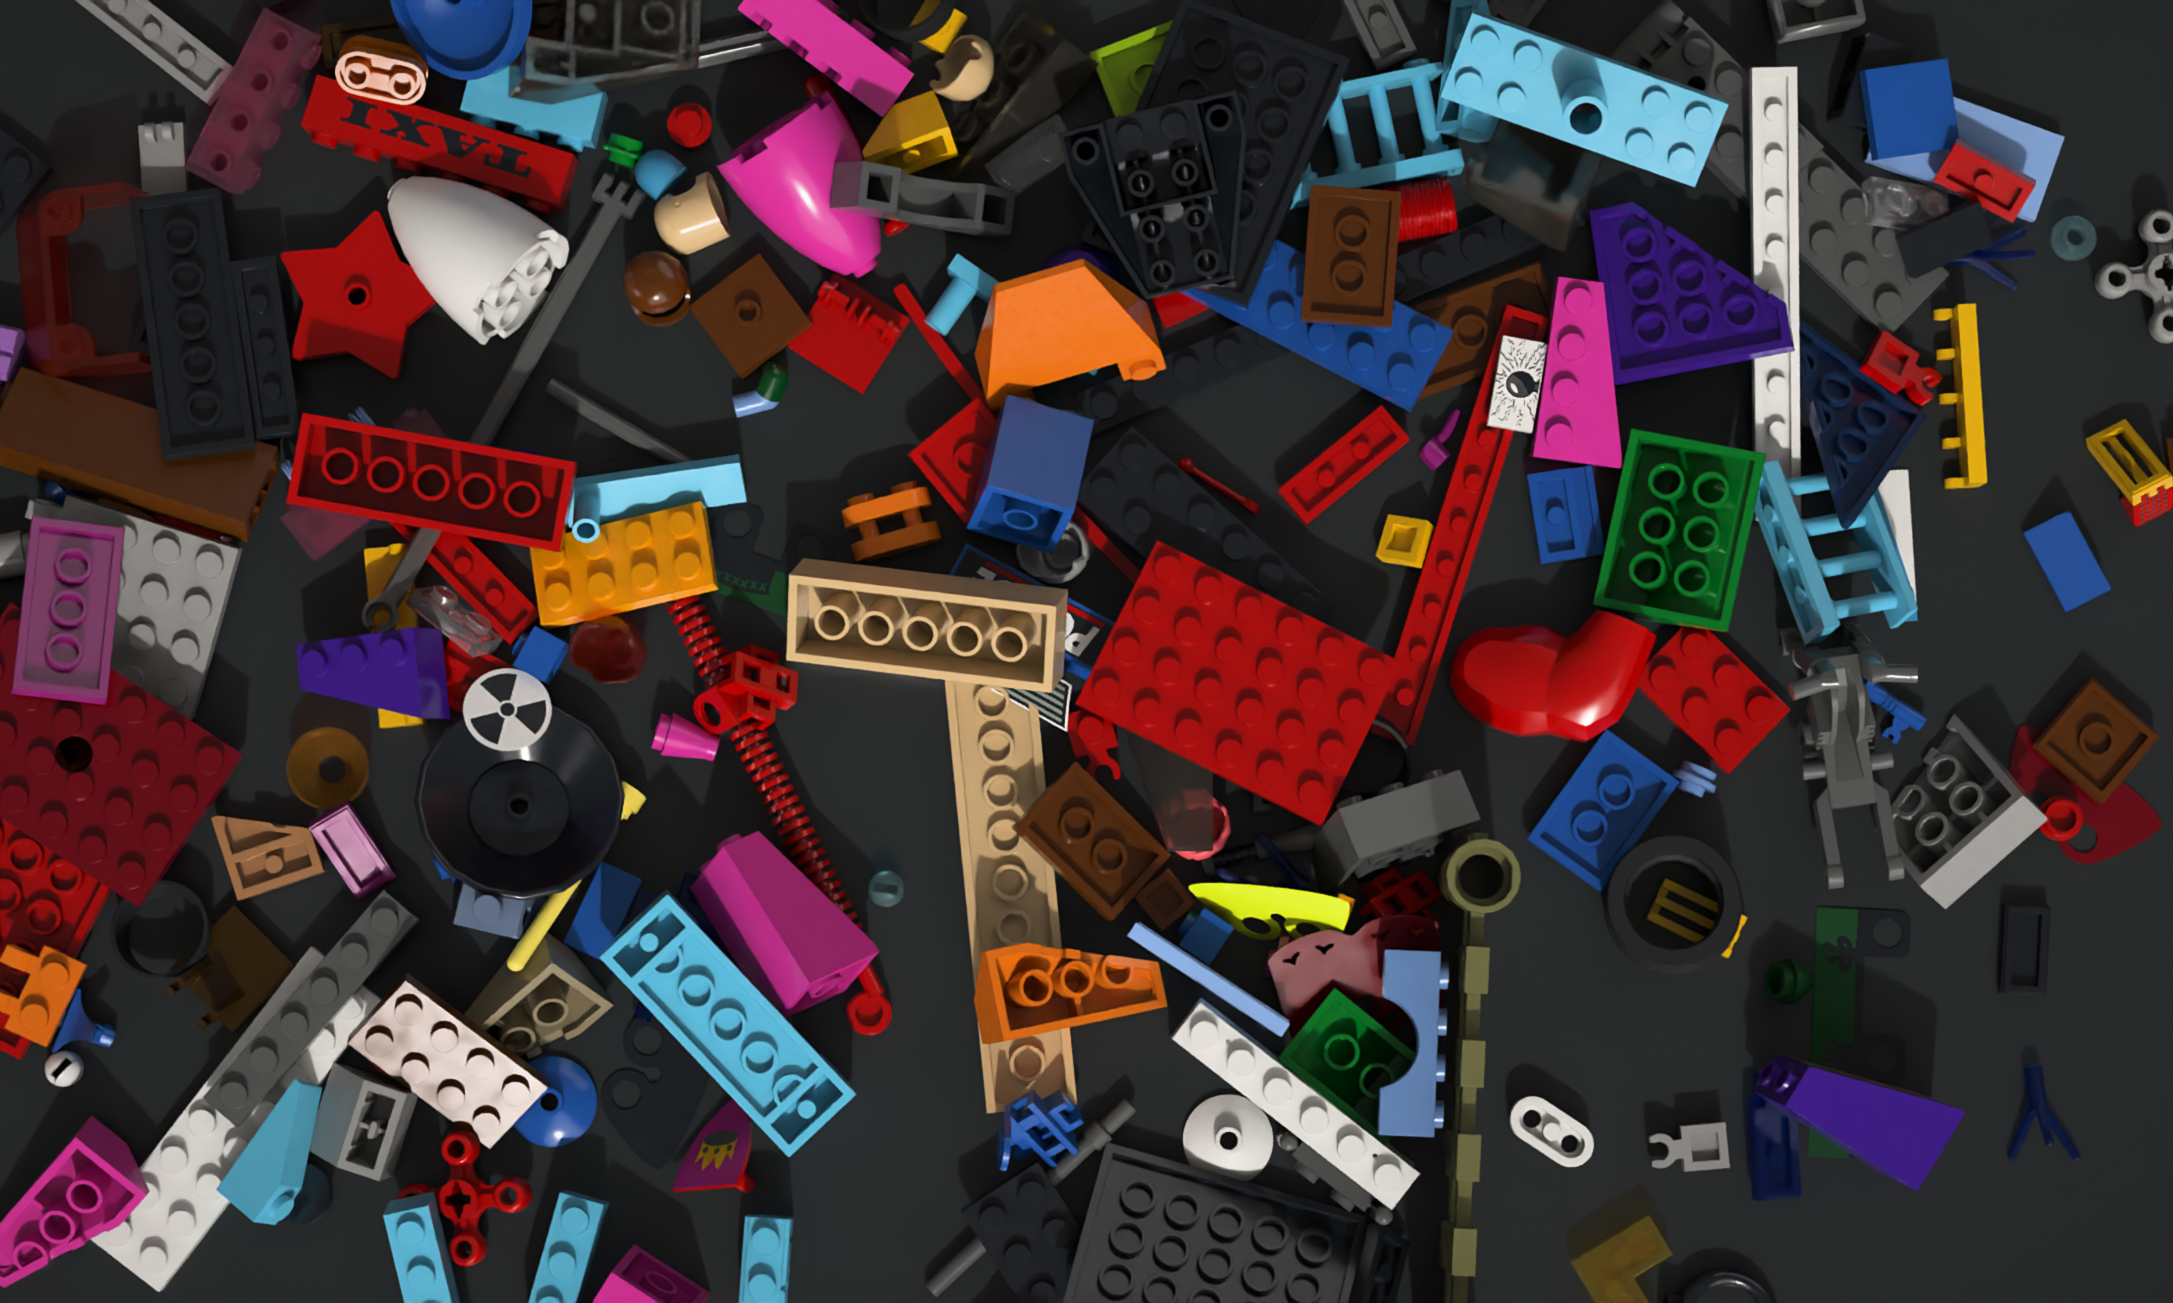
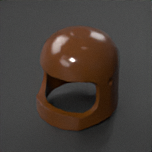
(656, 284)

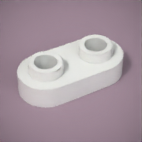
(1550, 1131)

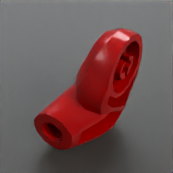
(1549, 683)

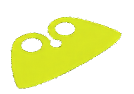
(1238, 901)

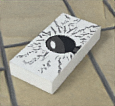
(1517, 384)

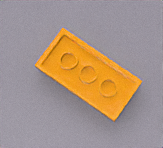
(626, 567)

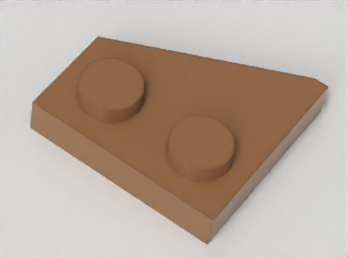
(266, 854)

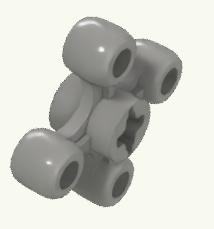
(2143, 277)

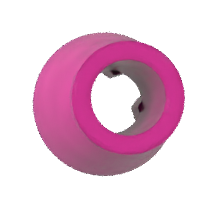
(682, 738)

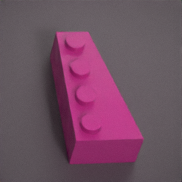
(835, 48)
(1577, 391)

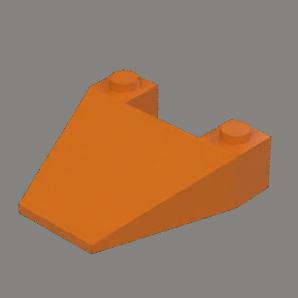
(1061, 327)

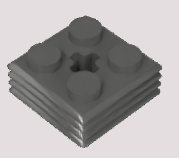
(1813, 18)

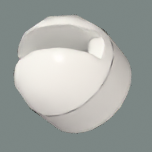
(70, 1075)

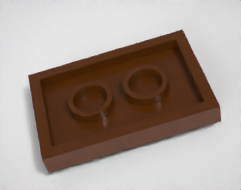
(1350, 256)
(1091, 841)

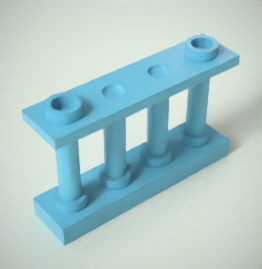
(1393, 166)
(1804, 574)

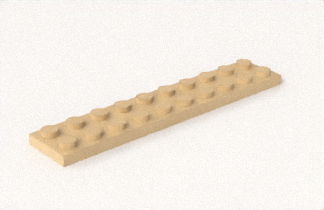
(1005, 880)

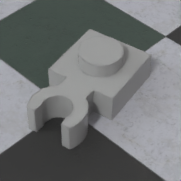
(1698, 1147)

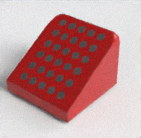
(2149, 507)

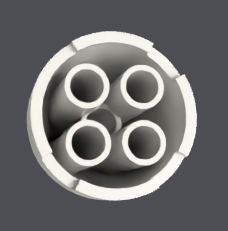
(475, 252)

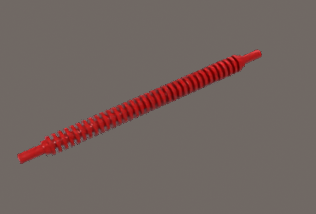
(767, 772)

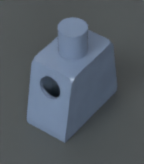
(494, 913)

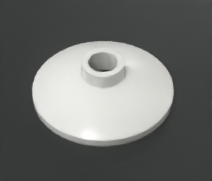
(1223, 1115)

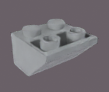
(362, 1122)

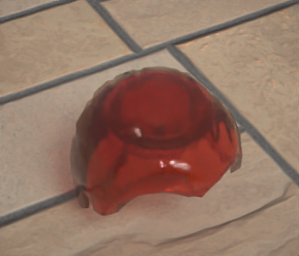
(608, 649)

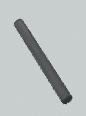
(614, 423)

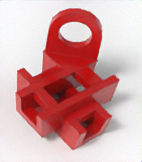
(736, 694)
(1404, 893)

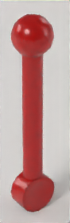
(1188, 466)

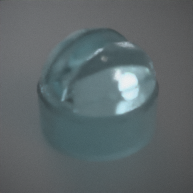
(883, 898)

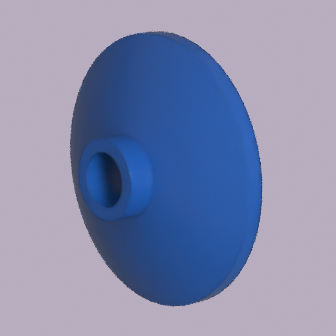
(575, 1106)

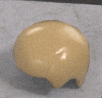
(965, 69)

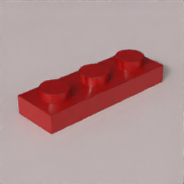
(1343, 465)

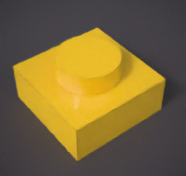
(947, 34)
(1405, 541)

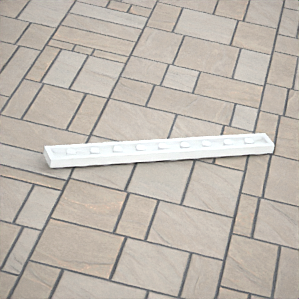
(1776, 259)

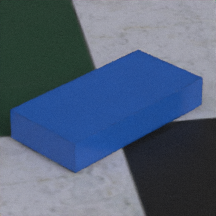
(603, 909)

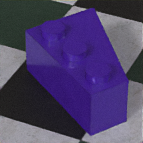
(381, 669)

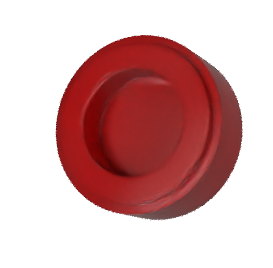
(867, 1015)

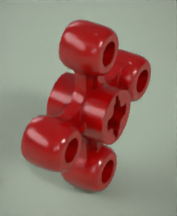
(482, 1196)

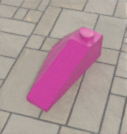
(75, 1198)

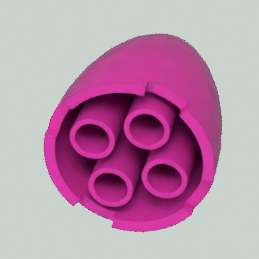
(788, 181)

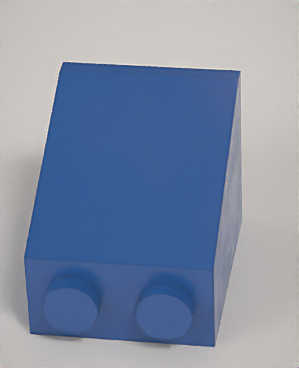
(1031, 474)

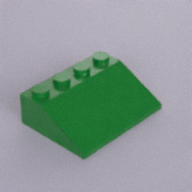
(1679, 531)

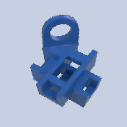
(1049, 1121)

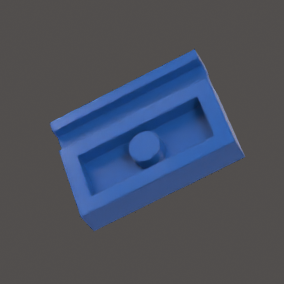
(1565, 514)

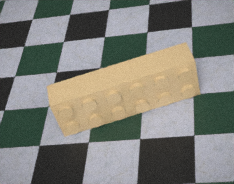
(927, 625)

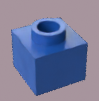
(539, 654)
(1203, 935)

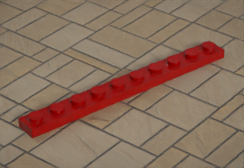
(1452, 545)

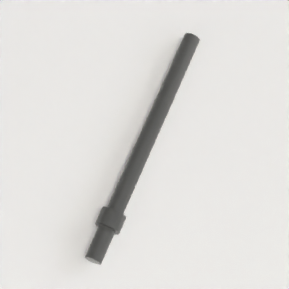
(1095, 1137)

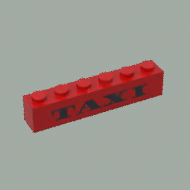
(441, 145)

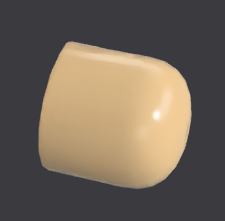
(692, 218)

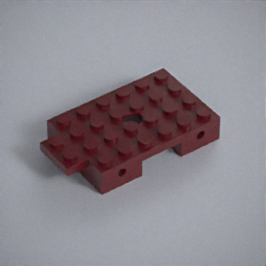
(137, 797)

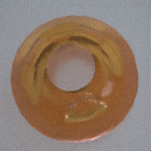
(305, 763)

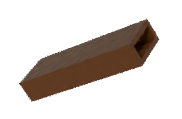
(117, 454)

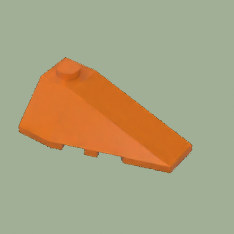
(1048, 989)

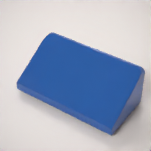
(2066, 561)

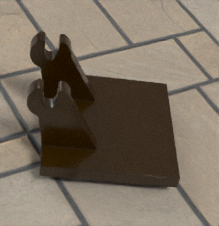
(237, 972)

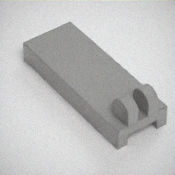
(163, 158)

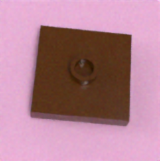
(750, 316)
(2095, 740)

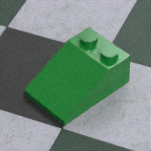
(1347, 1059)

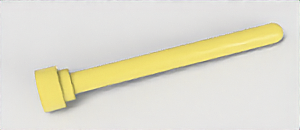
(556, 902)

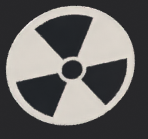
(507, 709)

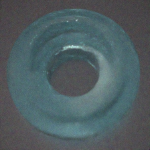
(2063, 247)

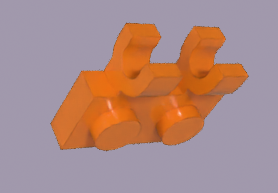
(46, 993)

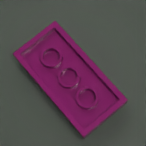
(68, 610)

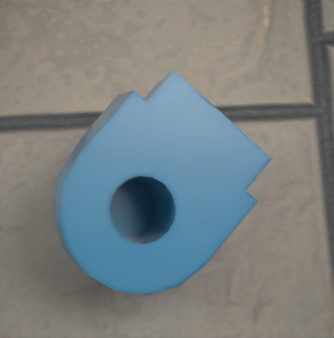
(659, 173)

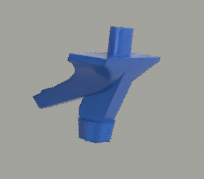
(78, 1026)

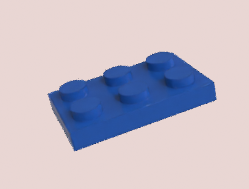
(1602, 810)

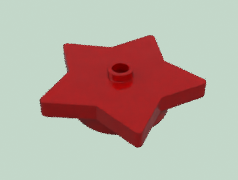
(330, 278)

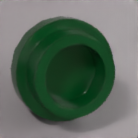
(1788, 981)

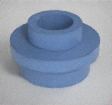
(1694, 779)

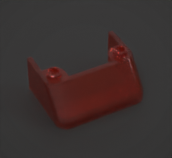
(51, 338)

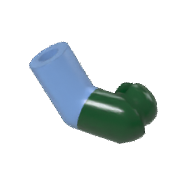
(767, 392)

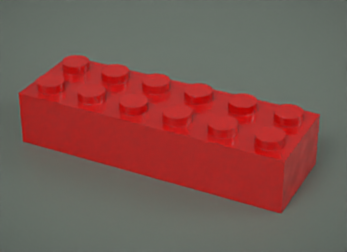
(432, 482)

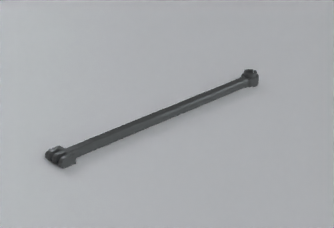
(515, 378)

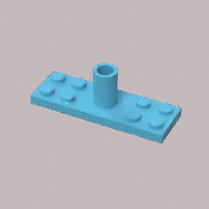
(1543, 79)

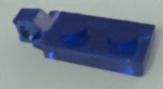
(1772, 1150)

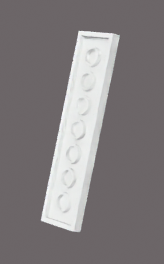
(205, 1146)

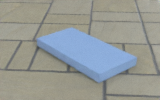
(2000, 136)
(1208, 979)

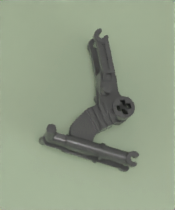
(1840, 735)

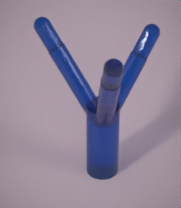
(1978, 257)
(2047, 1121)

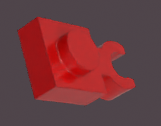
(1895, 368)
(1092, 737)

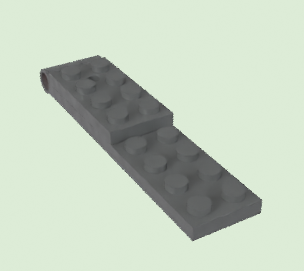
(1834, 241)

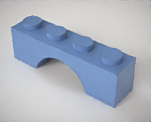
(1410, 1102)

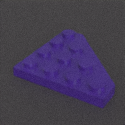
(1676, 303)

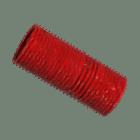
(1425, 208)

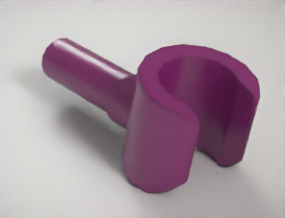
(1434, 452)

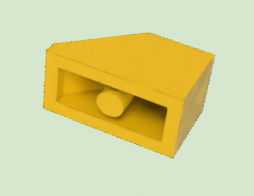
(912, 135)

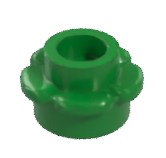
(624, 150)

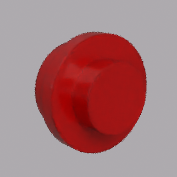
(689, 125)
(2063, 817)

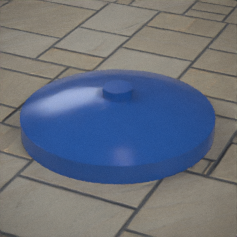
(465, 35)

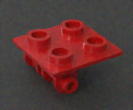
(849, 333)

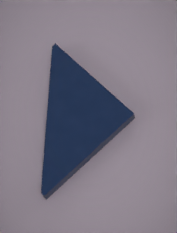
(1853, 421)

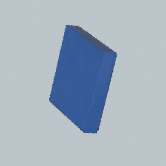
(1909, 109)

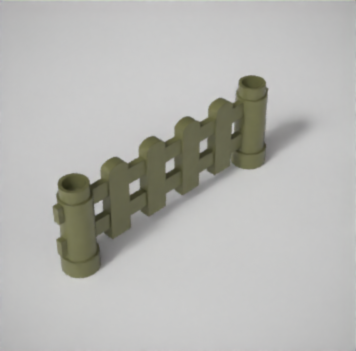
(1478, 880)

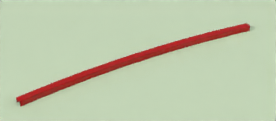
(972, 390)

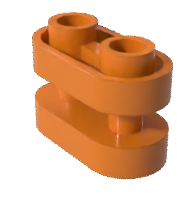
(381, 70)
(905, 501)

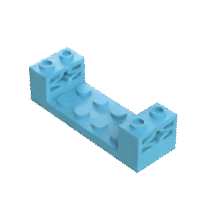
(726, 1023)

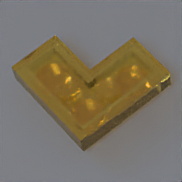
(1614, 1263)

